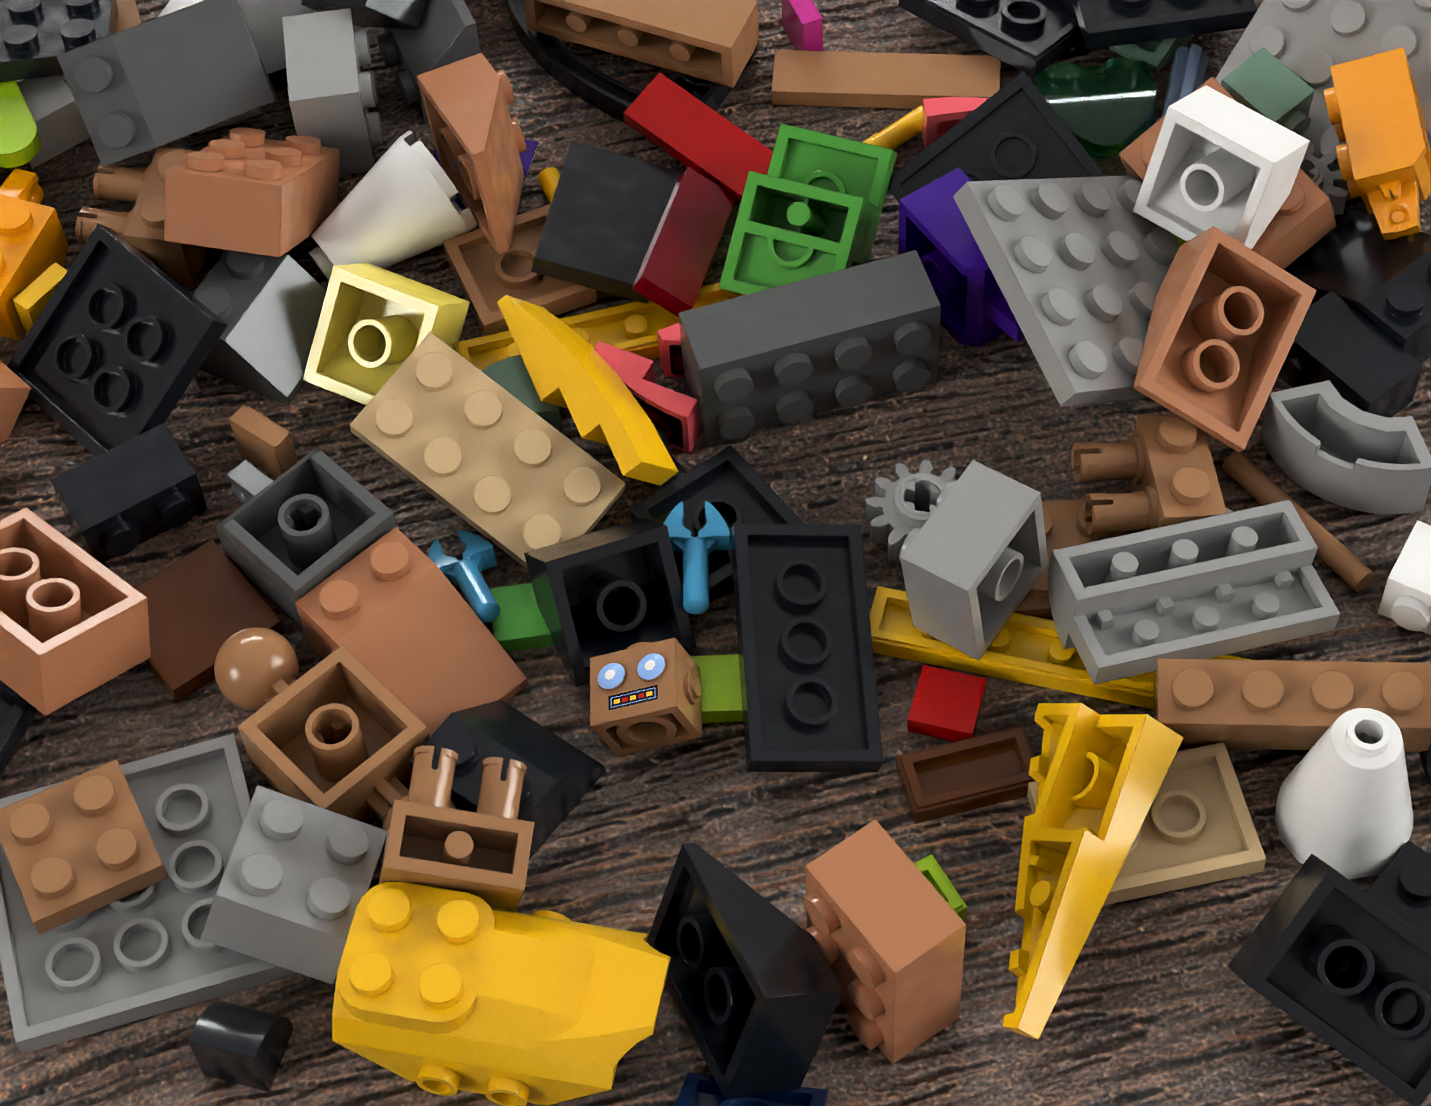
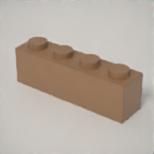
(684, 36)
(1286, 700)

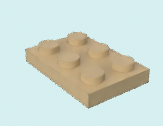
(1192, 831)

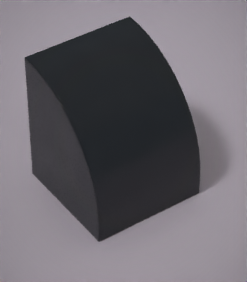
(240, 1044)

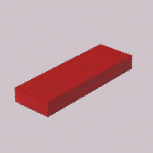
(697, 135)

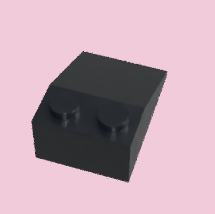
(1376, 277)
(1347, 975)
(742, 977)

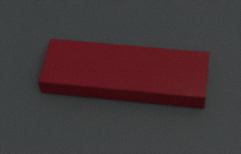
(684, 242)

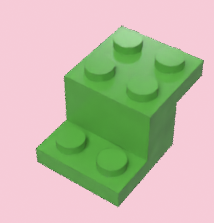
(809, 212)

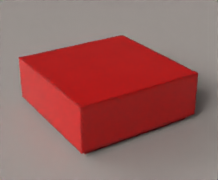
(946, 704)

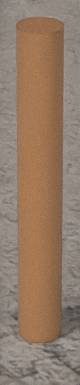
(1329, 549)

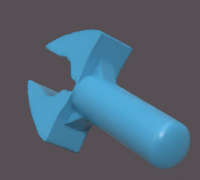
(695, 553)
(477, 556)

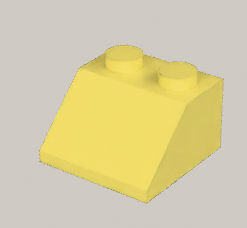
(372, 327)

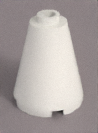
(392, 212)
(1349, 797)

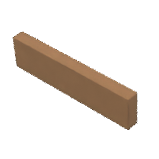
(879, 78)

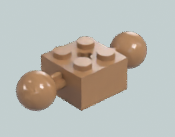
(324, 736)

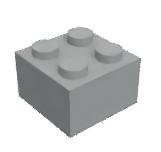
(330, 88)
(974, 558)
(293, 884)

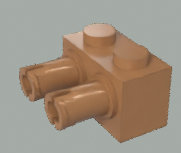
(145, 222)
(1166, 471)
(458, 848)

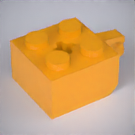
(1385, 138)
(28, 243)

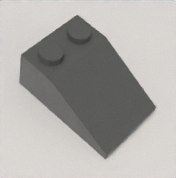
(166, 78)

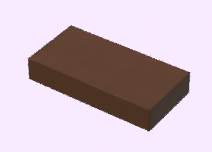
(966, 774)

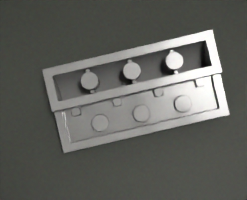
(1189, 591)

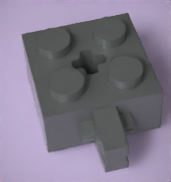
(299, 526)

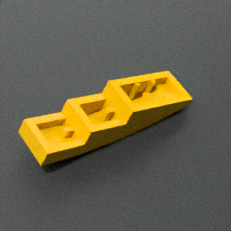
(579, 379)

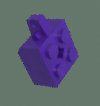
(967, 291)

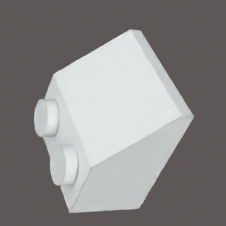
(1219, 169)

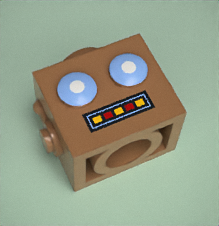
(645, 696)

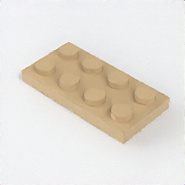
(485, 453)

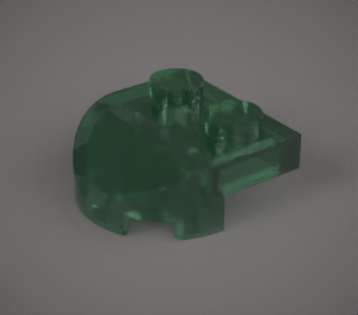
(1101, 103)

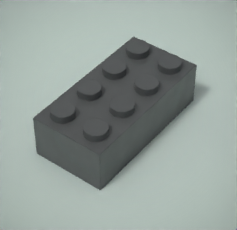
(811, 346)

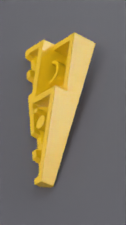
(1090, 803)

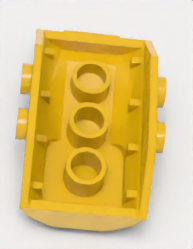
(492, 995)

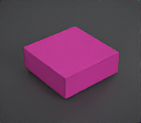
(803, 24)

